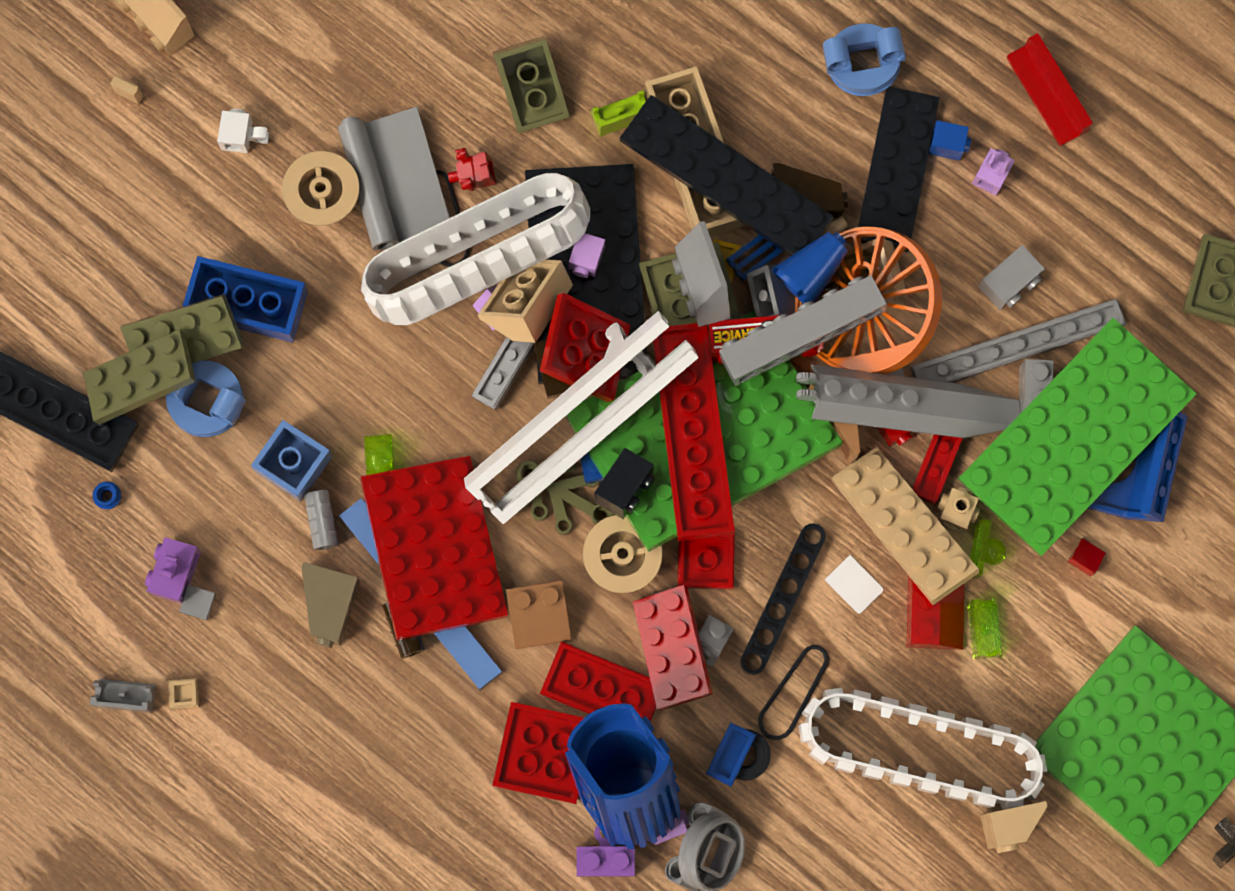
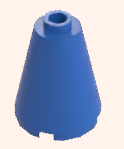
(812, 267)

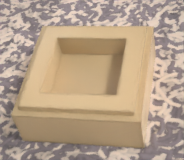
(126, 89)
(183, 693)

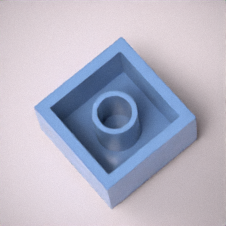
(291, 460)

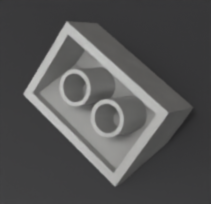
(701, 277)

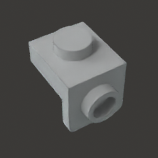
(713, 638)

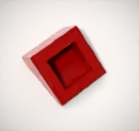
(1086, 557)

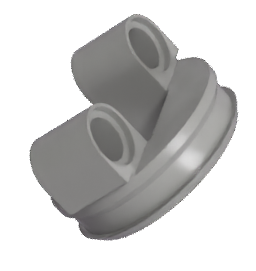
(688, 867)

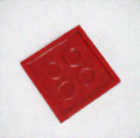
(578, 343)
(534, 753)

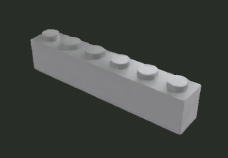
(802, 330)

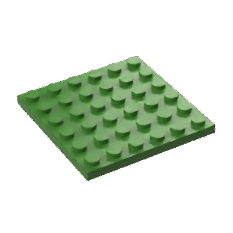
(1143, 746)

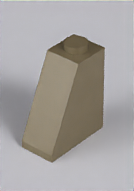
(328, 602)

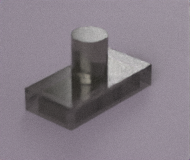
(1227, 831)

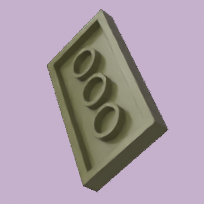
(206, 324)
(139, 377)

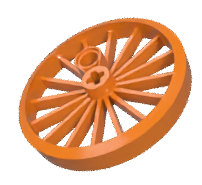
(897, 356)

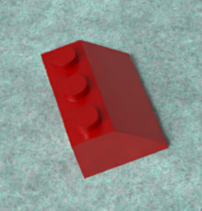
(937, 624)

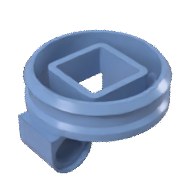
(859, 38)
(224, 410)

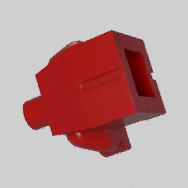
(473, 171)

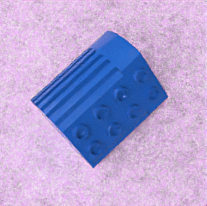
(624, 775)

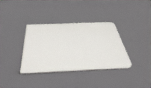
(854, 584)

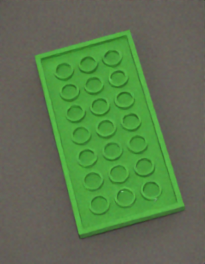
(1076, 436)

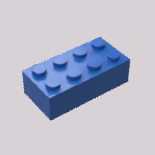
(257, 299)

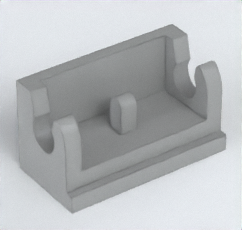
(123, 695)

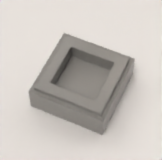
(197, 602)

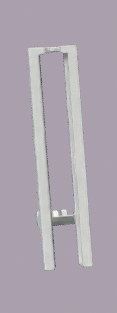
(619, 352)

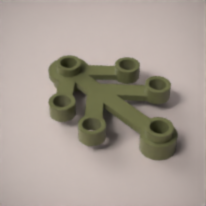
(560, 492)

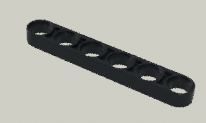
(786, 600)

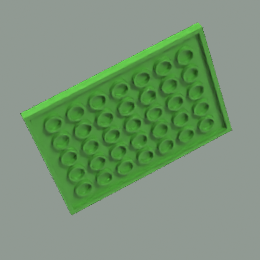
(763, 436)

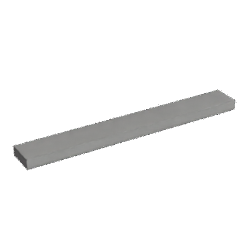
(1019, 344)

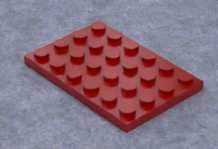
(433, 548)

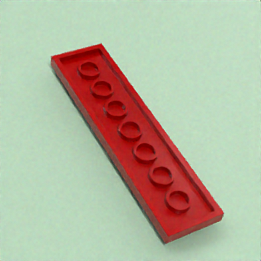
(694, 439)

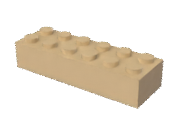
(688, 97)

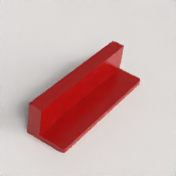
(1049, 90)

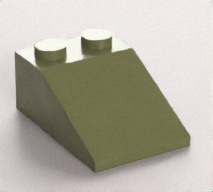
(531, 84)

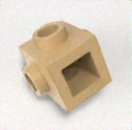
(951, 515)

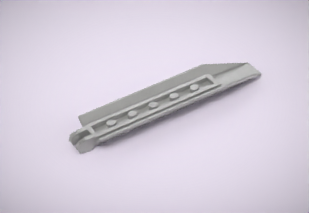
(905, 403)

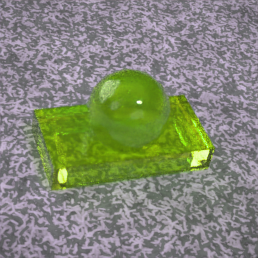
(378, 453)
(986, 549)

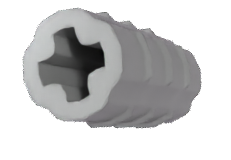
(321, 520)

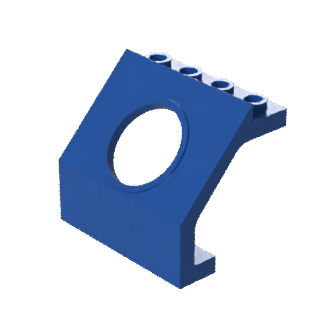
(1148, 487)

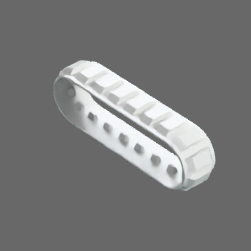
(484, 267)
(1023, 744)

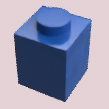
(949, 140)

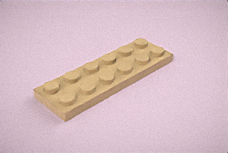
(905, 525)

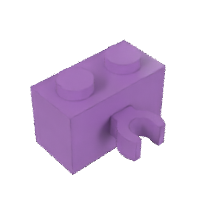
(172, 569)
(605, 859)

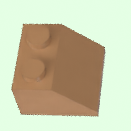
(538, 614)

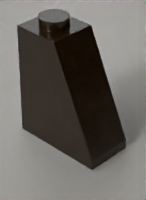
(817, 189)

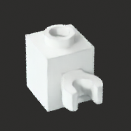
(237, 131)

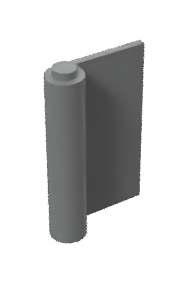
(395, 176)

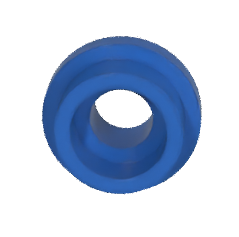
(98, 494)

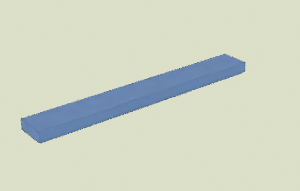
(457, 641)

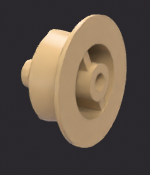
(320, 188)
(618, 557)

